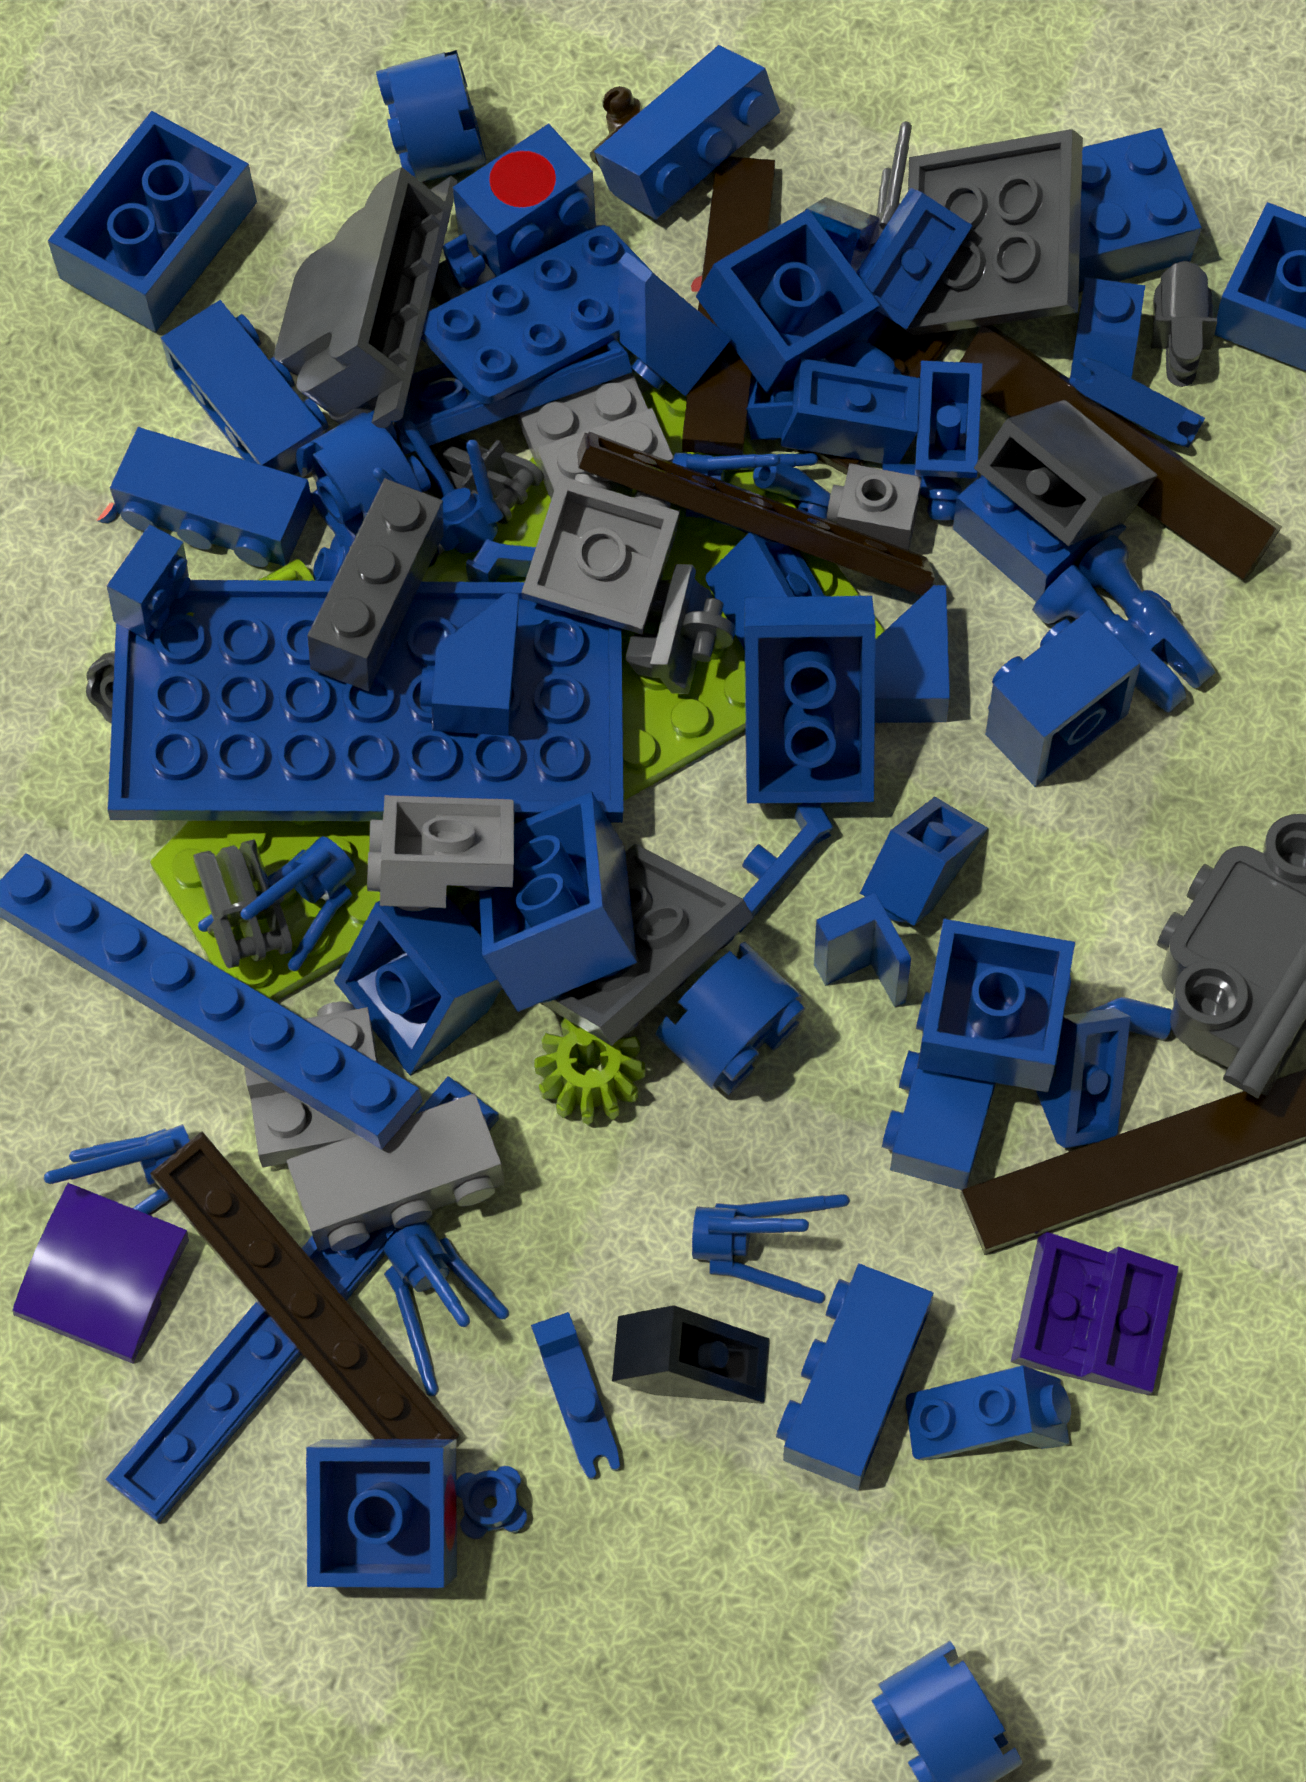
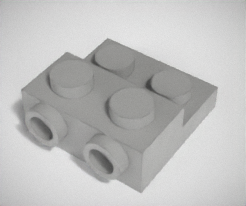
(608, 409)
(601, 552)
(439, 844)
(286, 1124)

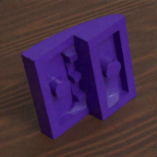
(99, 1272)
(1124, 1321)

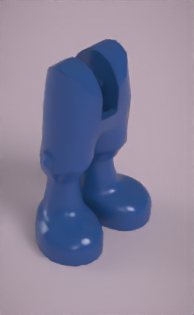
(1149, 633)

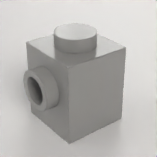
(877, 504)

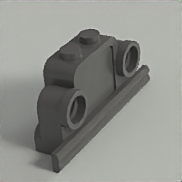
(365, 301)
(1243, 958)

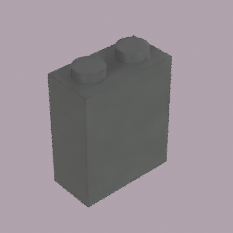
(1065, 471)

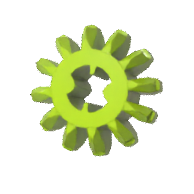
(594, 1088)

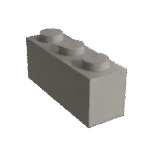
(427, 1164)

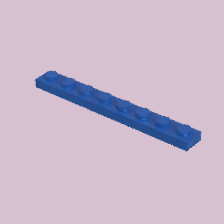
(207, 1002)

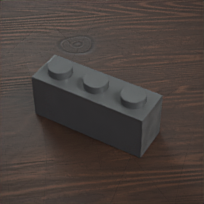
(376, 585)

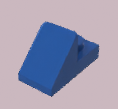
(1087, 1077)

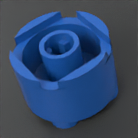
(431, 116)
(344, 467)
(730, 1017)
(945, 1720)

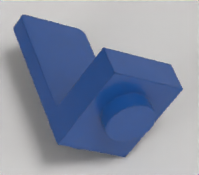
(987, 1412)

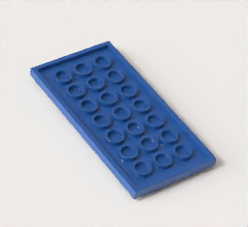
(237, 727)

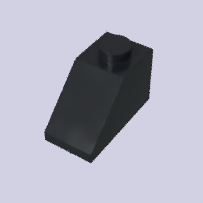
(689, 1356)

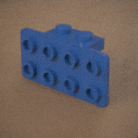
(532, 316)

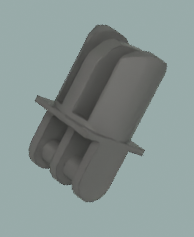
(1183, 320)
(506, 472)
(231, 884)

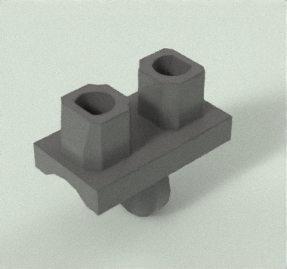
(687, 631)

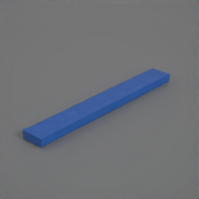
(239, 1375)

